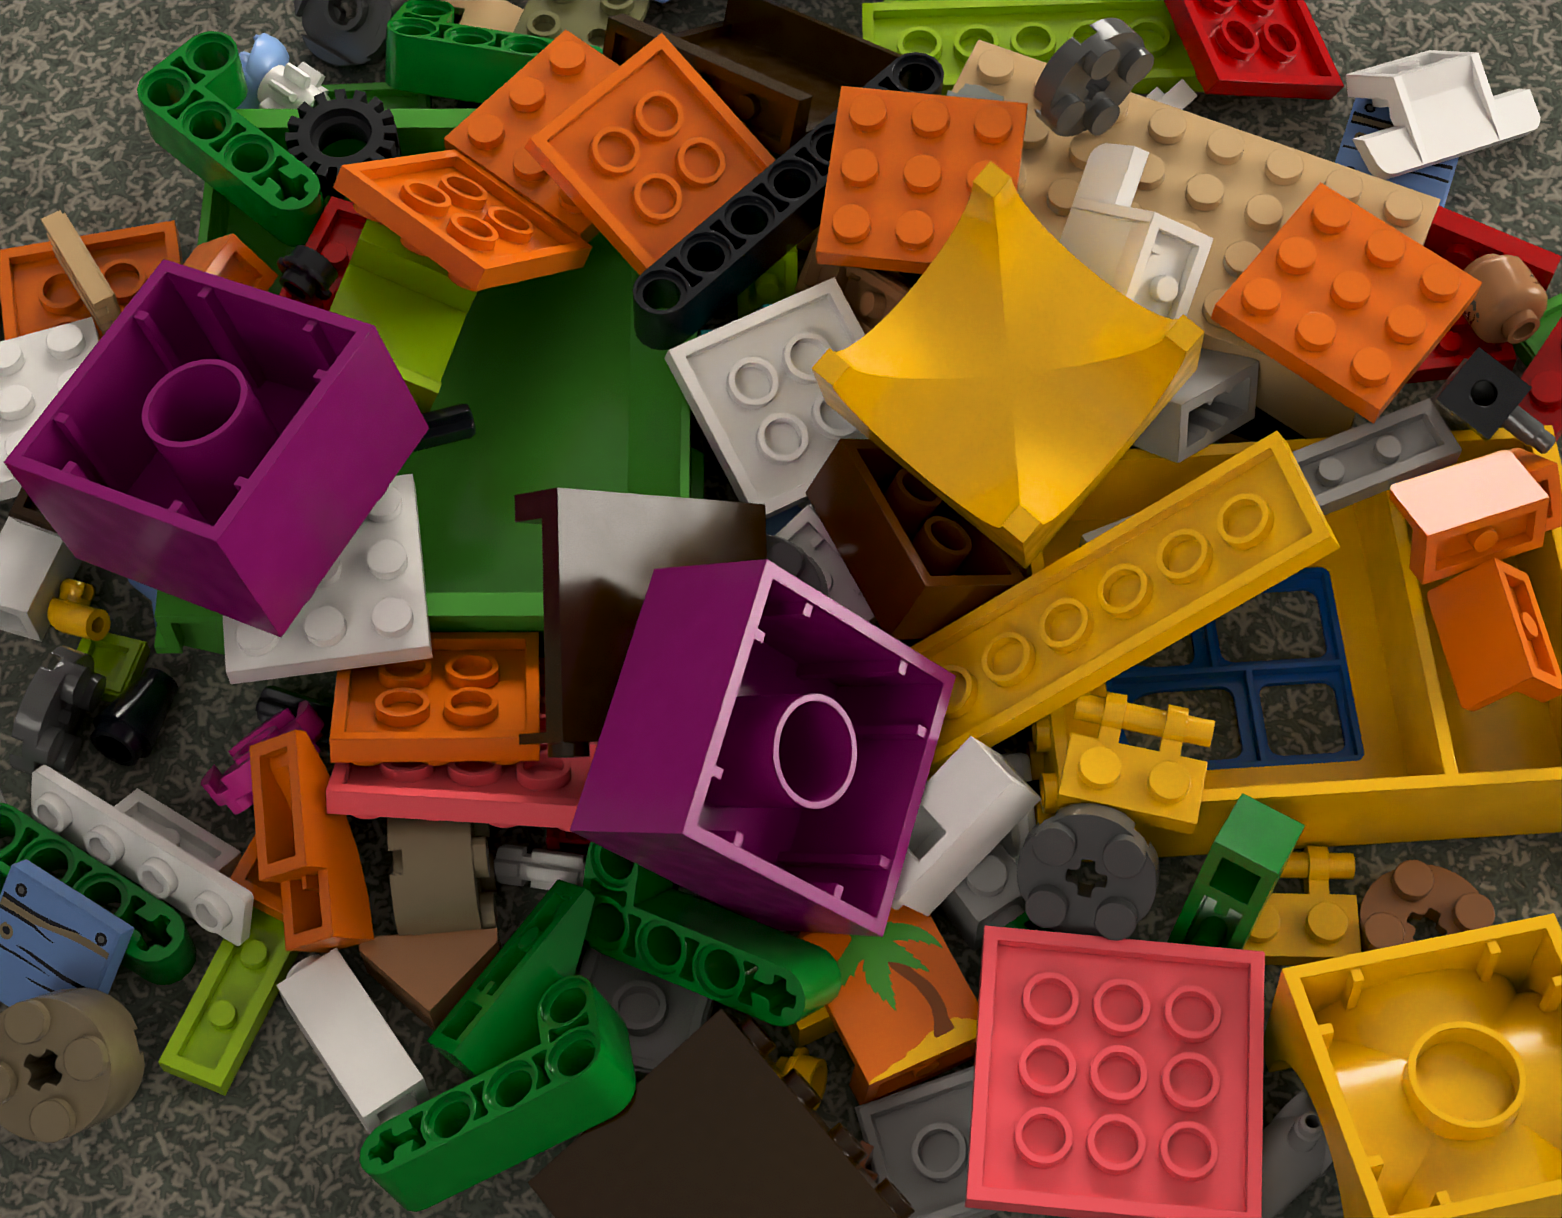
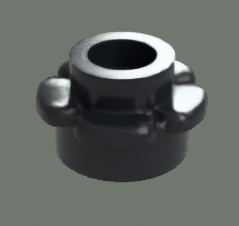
(306, 274)

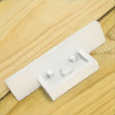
(152, 848)

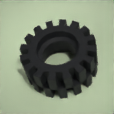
(338, 121)

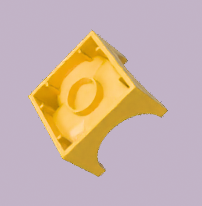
(1010, 373)
(1434, 1070)

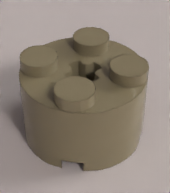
(441, 876)
(66, 1063)

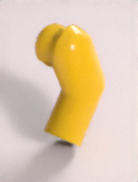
(73, 613)

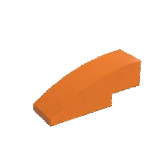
(307, 848)

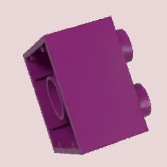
(221, 444)
(765, 749)

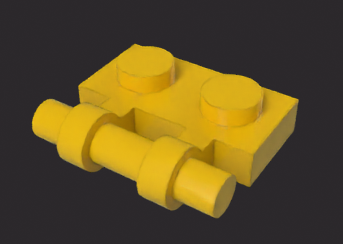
(1141, 782)
(1311, 924)

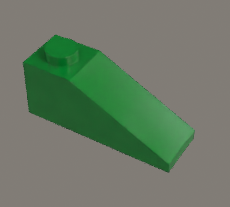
(1237, 876)
(500, 1008)

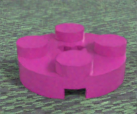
(235, 785)

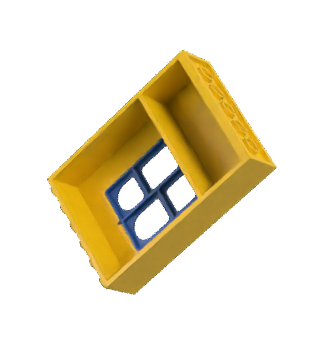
(1410, 751)

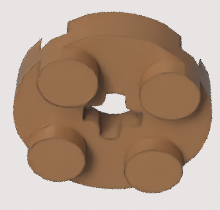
(1428, 893)

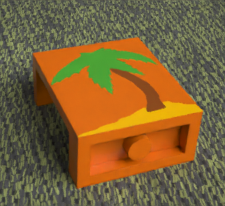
(899, 1004)

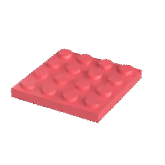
(467, 791)
(1116, 1078)

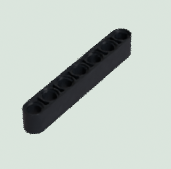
(773, 208)

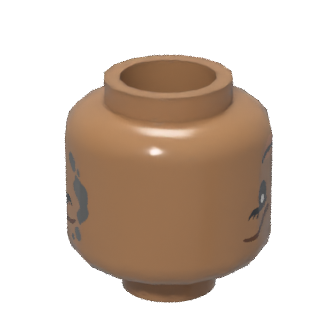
(1507, 302)

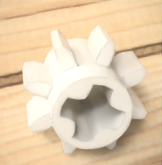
(290, 86)

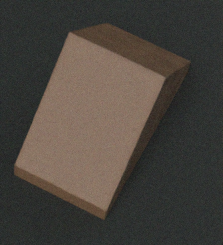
(430, 969)

